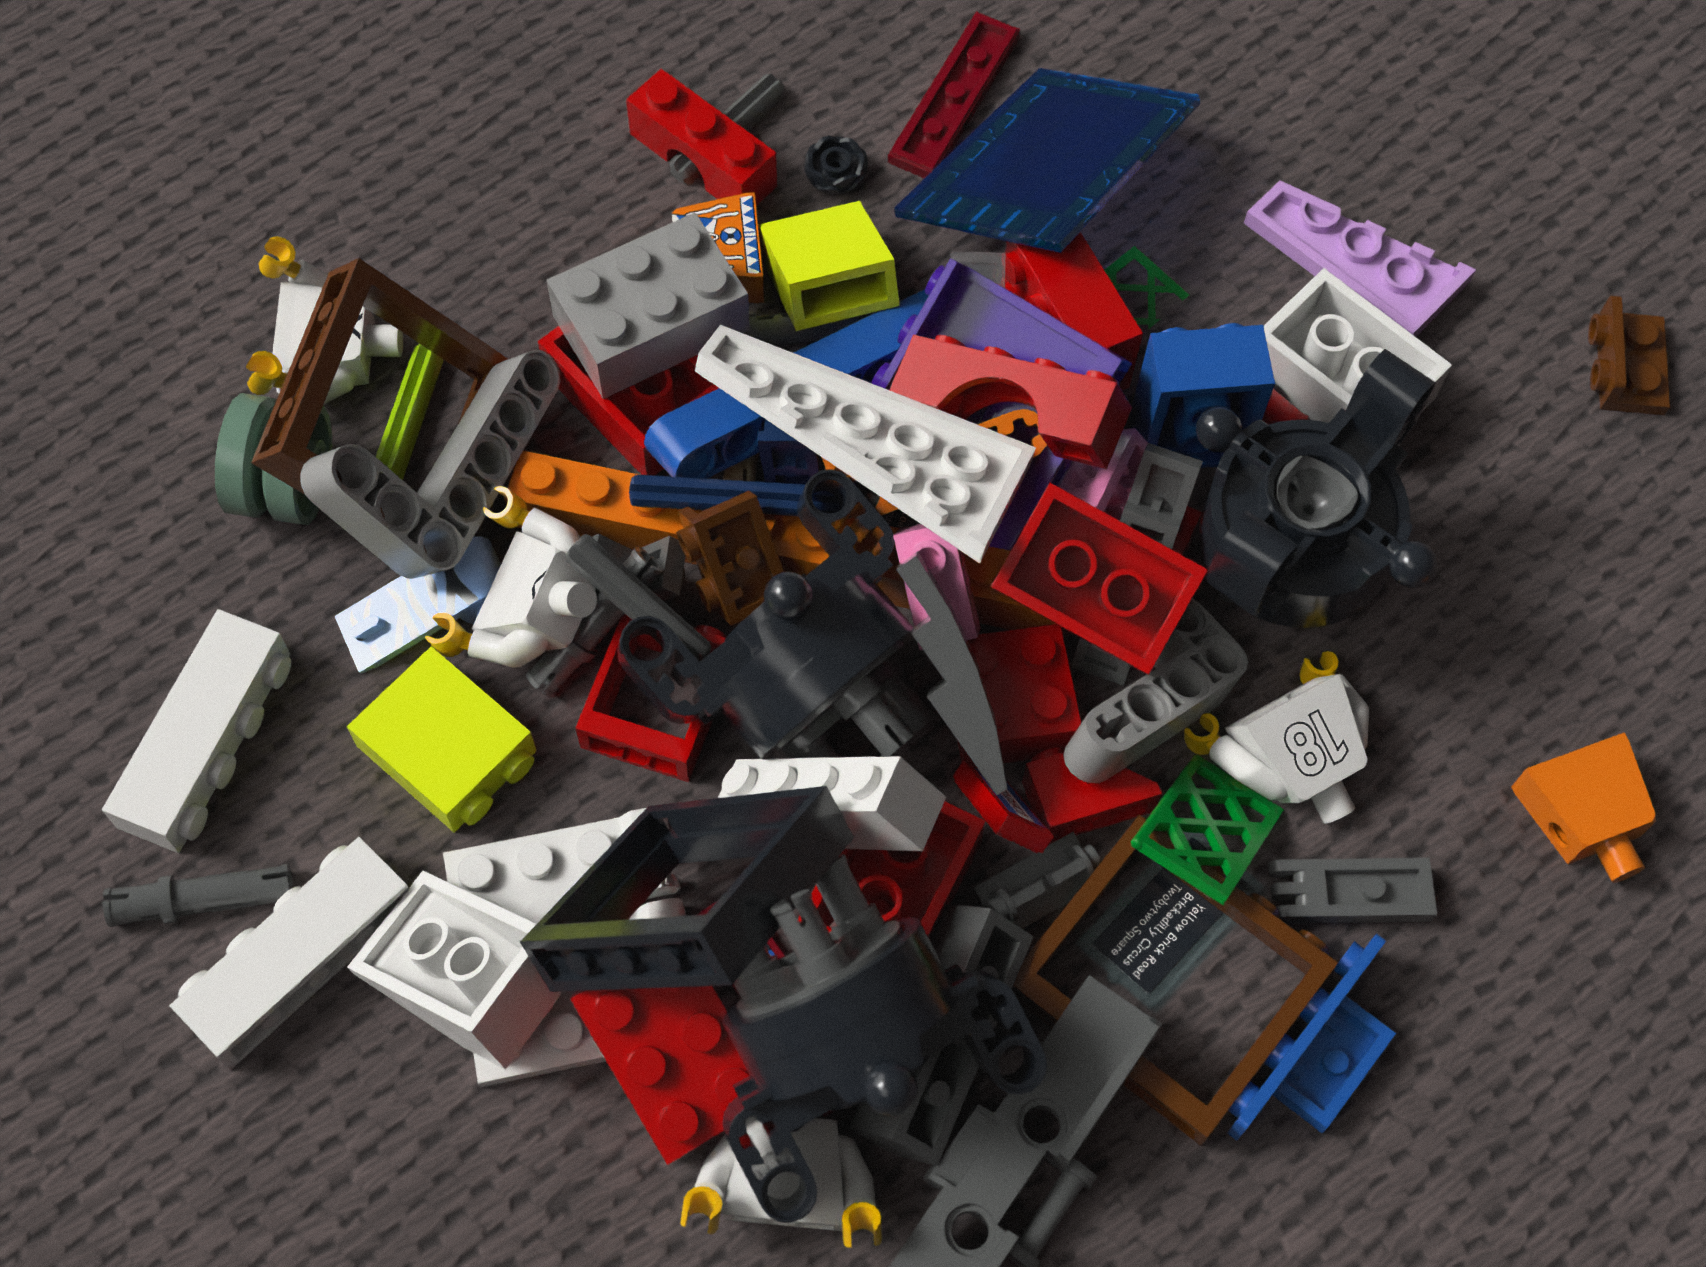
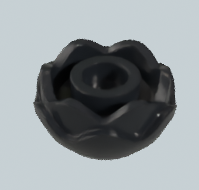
(838, 152)

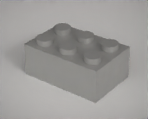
(647, 304)

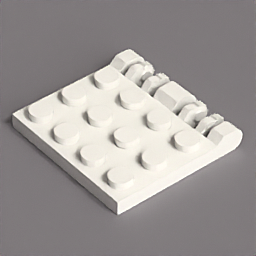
(528, 880)

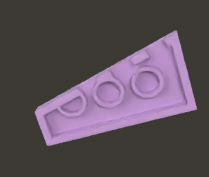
(1389, 274)

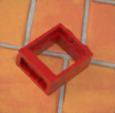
(630, 741)

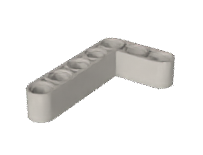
(465, 474)

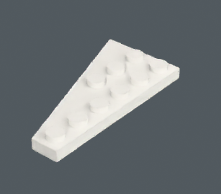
(910, 454)

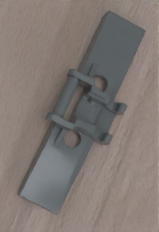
(993, 1158)

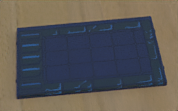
(1048, 159)

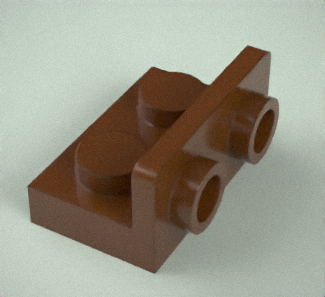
(1630, 360)
(731, 554)

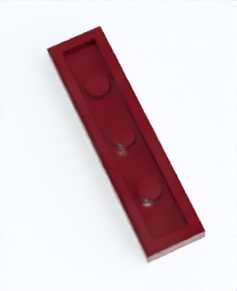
(954, 95)

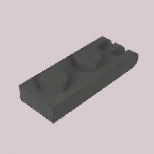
(1354, 890)

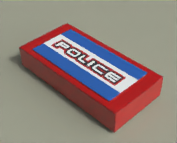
(1005, 812)

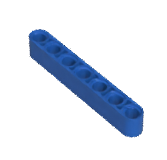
(722, 431)

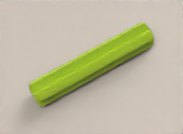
(409, 410)

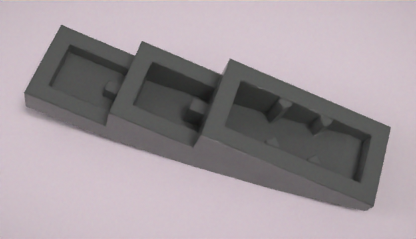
(1157, 510)
(961, 693)

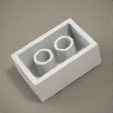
(1330, 339)

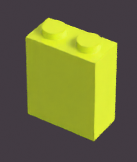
(829, 265)
(444, 740)

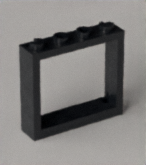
(594, 946)

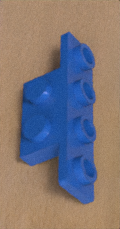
(1328, 1056)

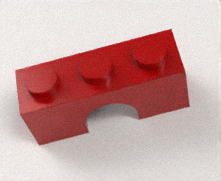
(676, 119)

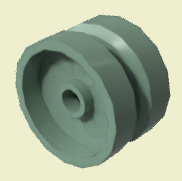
(245, 487)

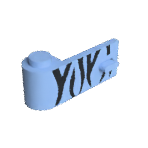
(404, 609)

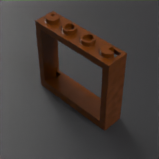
(323, 344)
(1147, 1080)

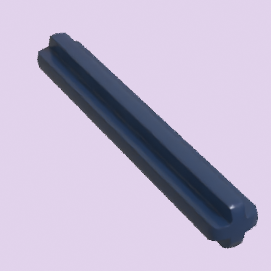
(706, 493)

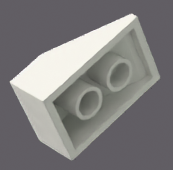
(458, 968)

